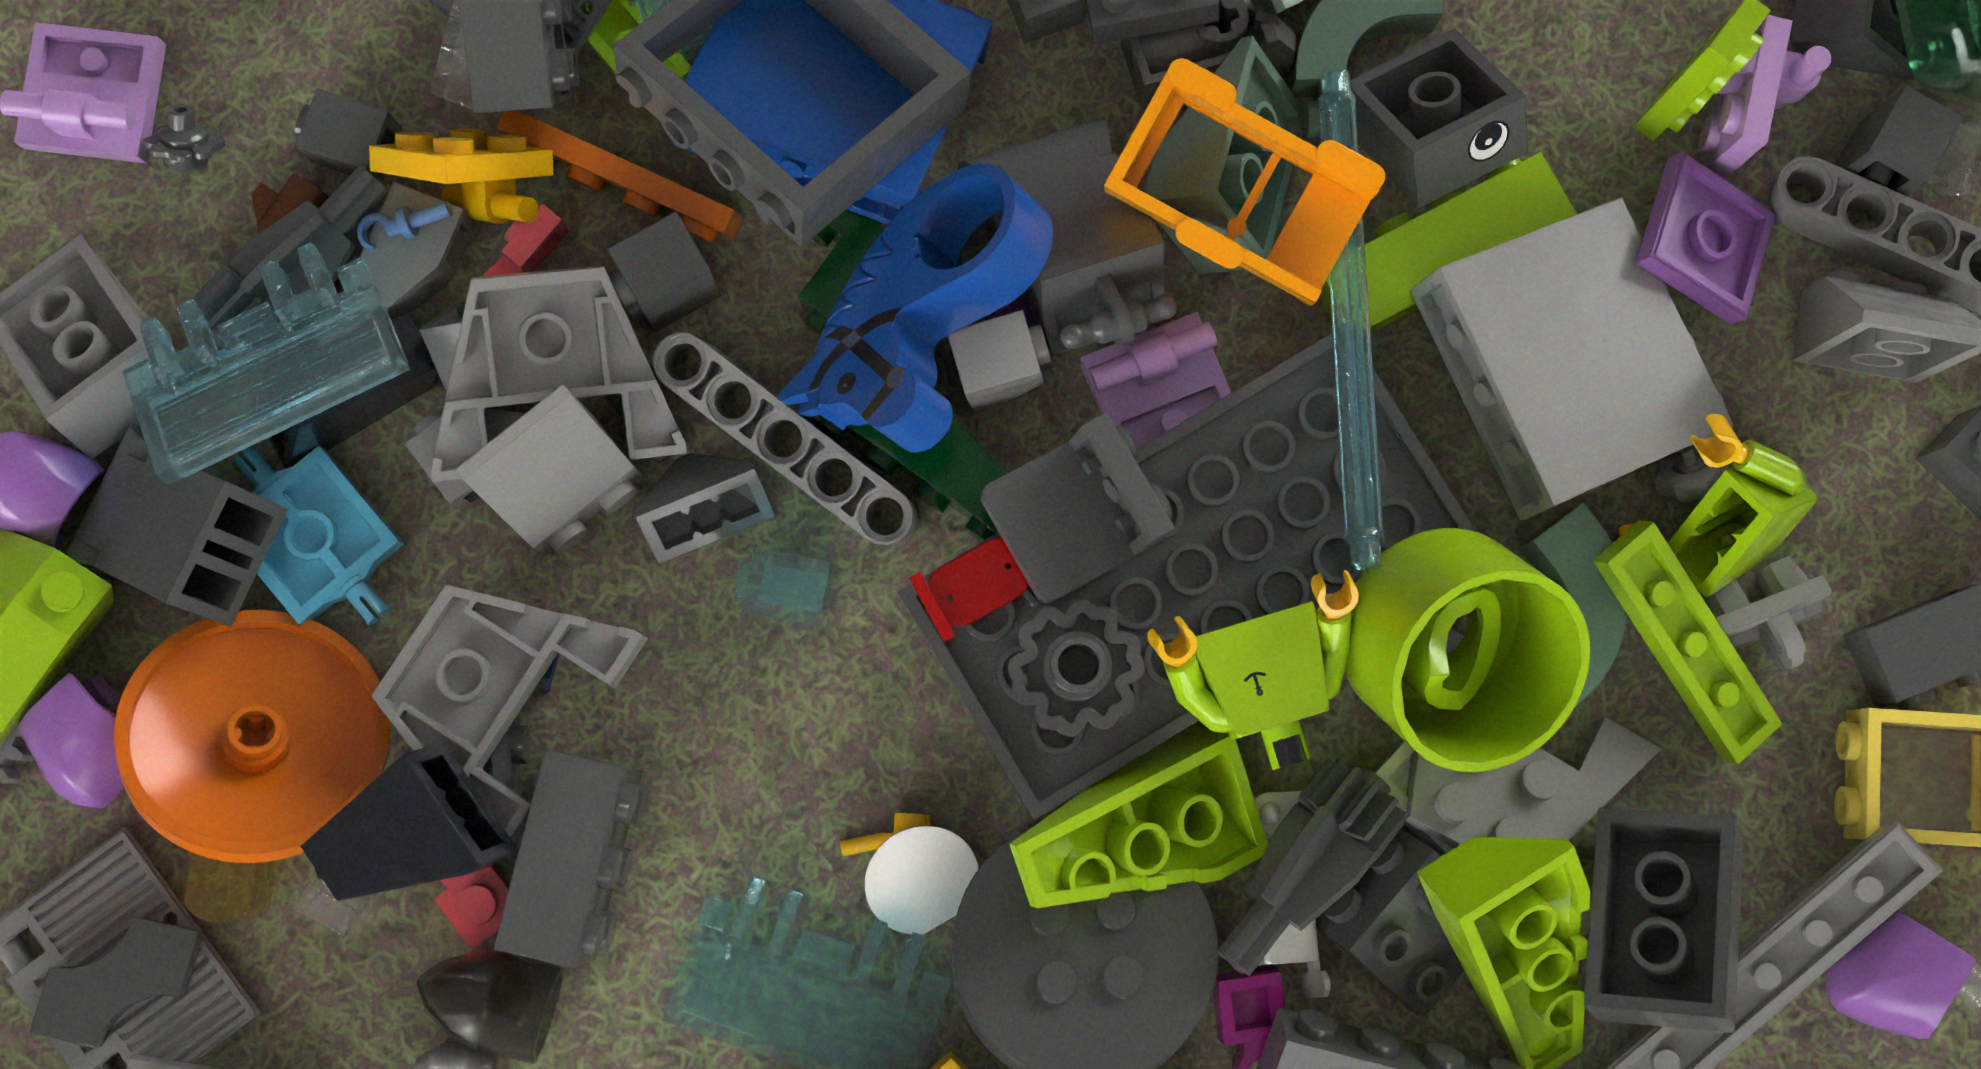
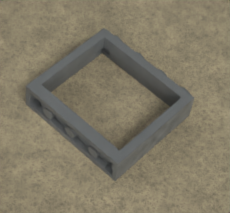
(875, 27)

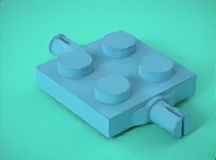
(326, 540)

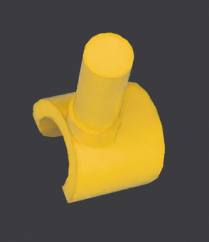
(873, 841)

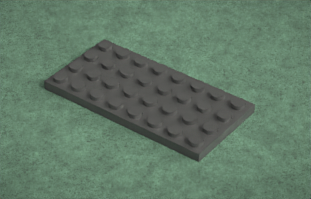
(1253, 521)

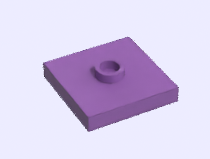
(1706, 238)

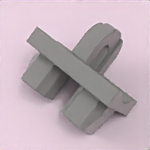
(1774, 619)

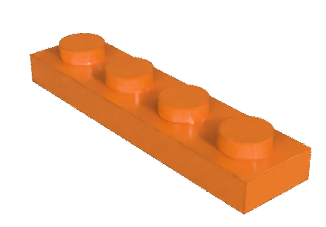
(643, 188)

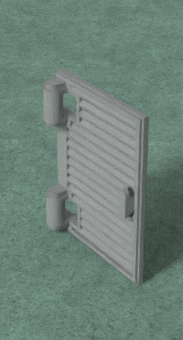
(84, 918)

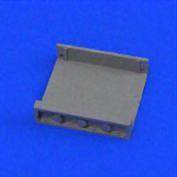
(1568, 357)

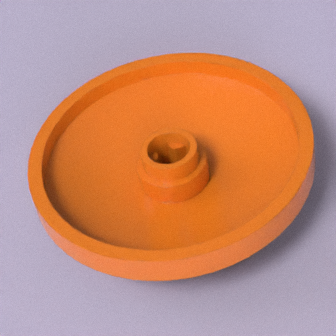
(249, 735)

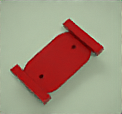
(976, 584)

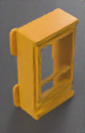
(1317, 226)

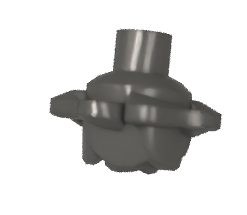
(183, 142)

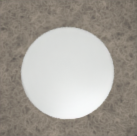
(919, 878)

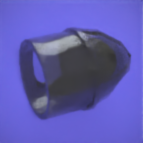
(493, 1001)

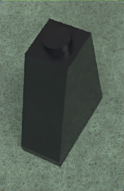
(364, 409)
(409, 829)

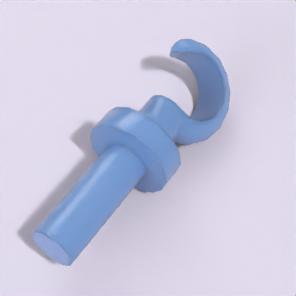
(405, 221)

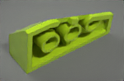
(44, 618)
(1149, 825)
(1518, 935)

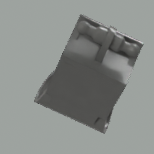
(1104, 254)

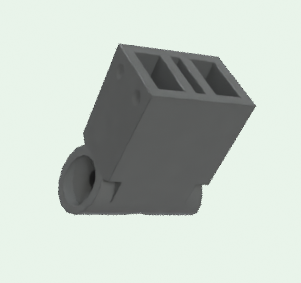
(177, 542)

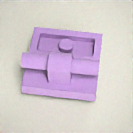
(87, 93)
(1750, 96)
(1157, 377)

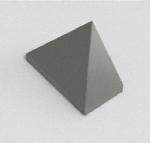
(701, 503)

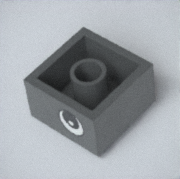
(1439, 117)

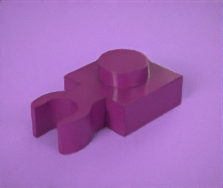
(1247, 1010)

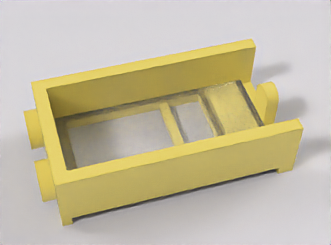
(1911, 770)

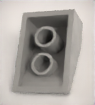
(1882, 329)
(69, 339)
(552, 473)

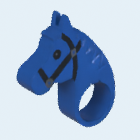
(906, 297)

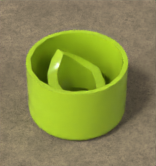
(1506, 678)

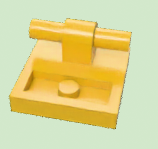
(479, 161)

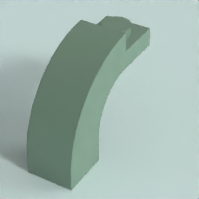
(1339, 30)
(1566, 556)

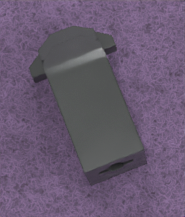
(1207, 45)

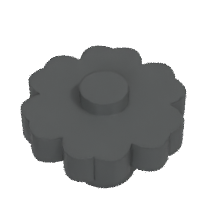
(1076, 668)

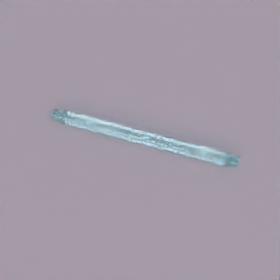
(1353, 353)

